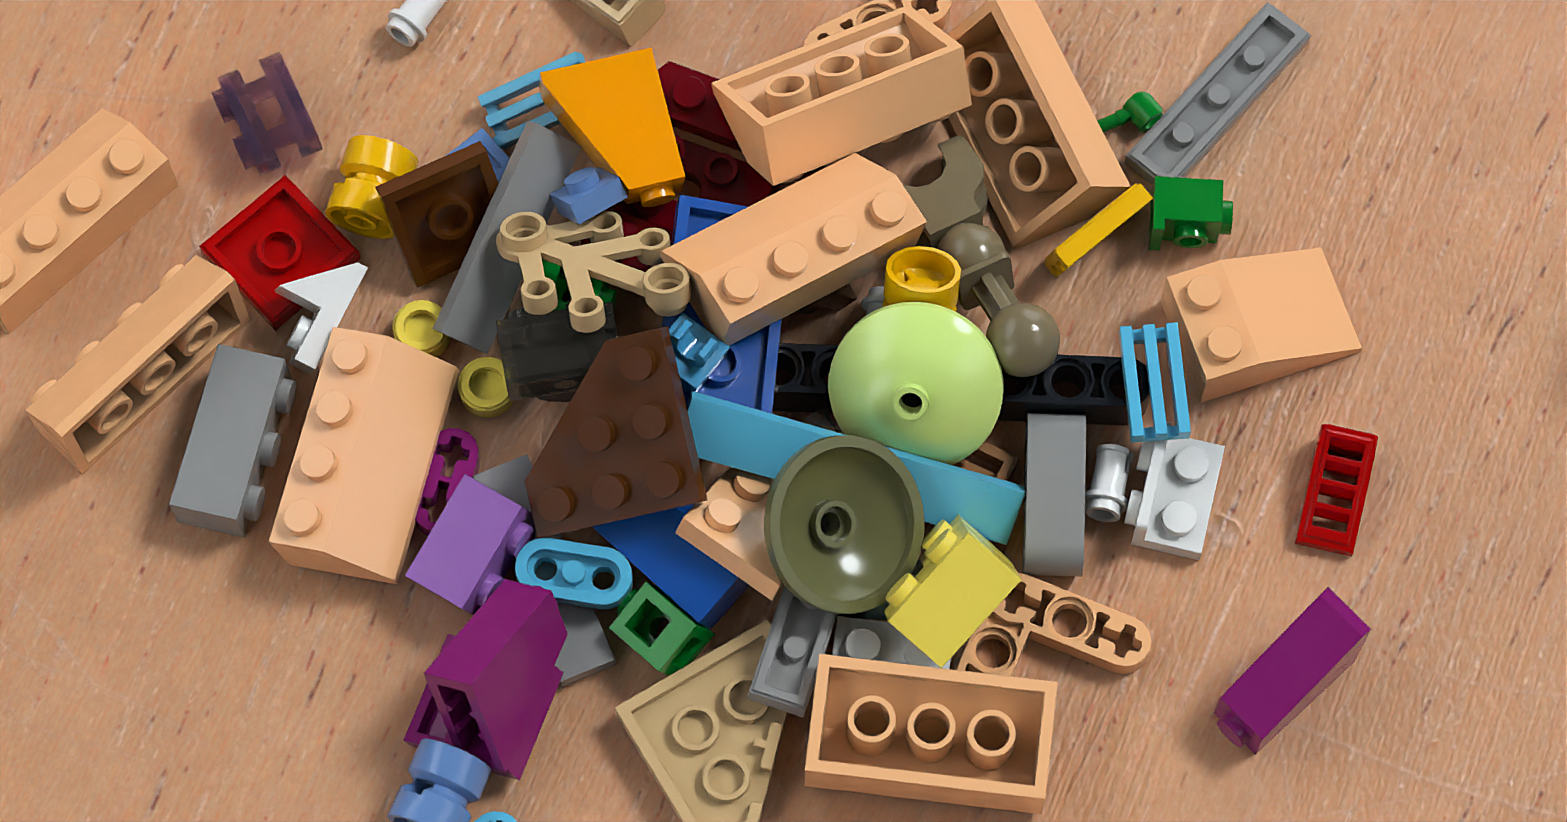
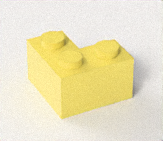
(953, 591)

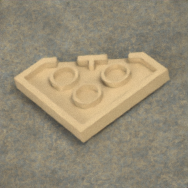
(705, 737)

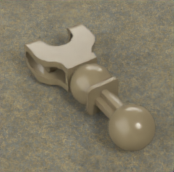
(954, 206)

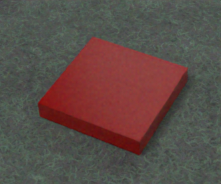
(276, 243)

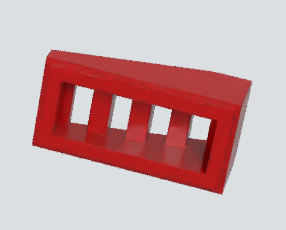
(1347, 443)

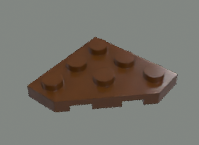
(619, 443)

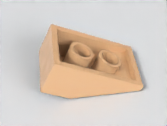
(1257, 319)

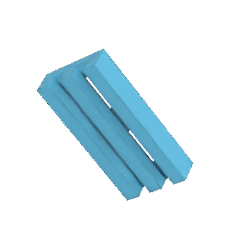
(498, 117)
(1150, 337)

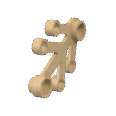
(528, 240)

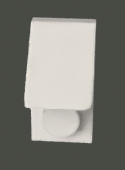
(326, 296)

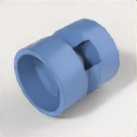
(441, 785)

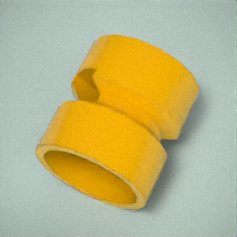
(365, 165)
(922, 276)

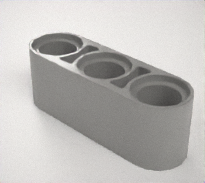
(1054, 494)

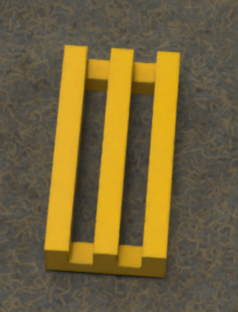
(1097, 229)

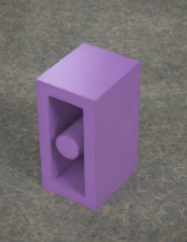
(472, 545)

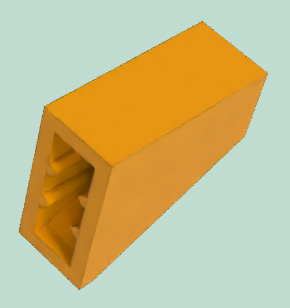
(620, 121)

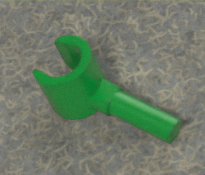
(1139, 108)

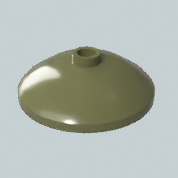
(871, 518)

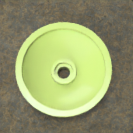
(923, 353)

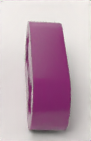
(436, 476)

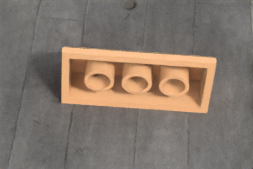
(844, 94)
(1031, 124)
(74, 209)
(796, 246)
(138, 362)
(363, 457)
(930, 734)

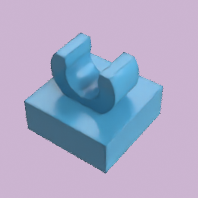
(695, 352)

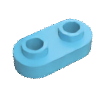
(576, 570)

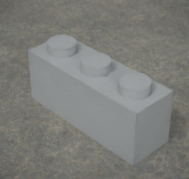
(233, 441)

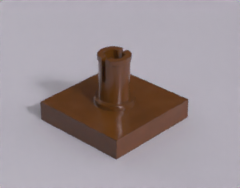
(439, 210)

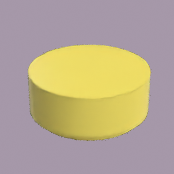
(415, 327)
(484, 387)

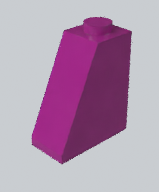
(497, 671)
(1291, 672)

